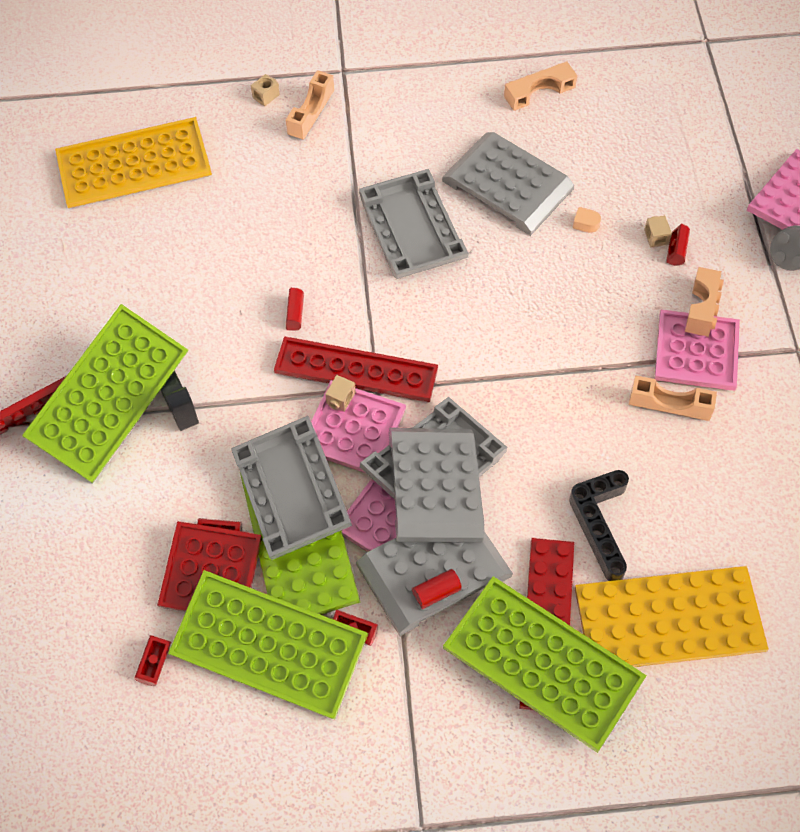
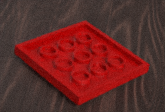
(210, 549)

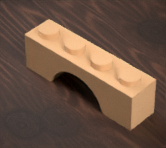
(558, 78)
(301, 120)
(701, 315)
(695, 403)

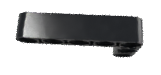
(179, 403)
(597, 521)

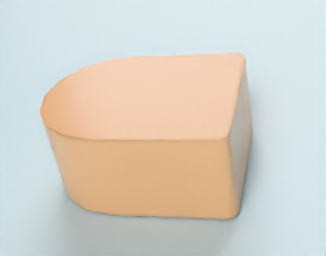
(587, 220)

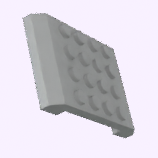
(510, 181)
(412, 224)
(445, 416)
(436, 485)
(291, 487)
(399, 566)

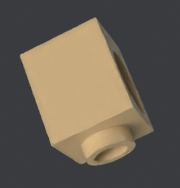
(265, 90)
(657, 231)
(340, 393)

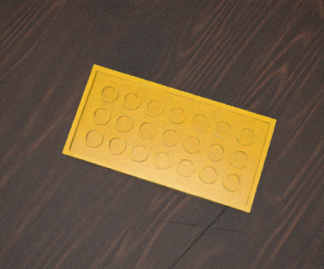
(132, 162)
(674, 616)

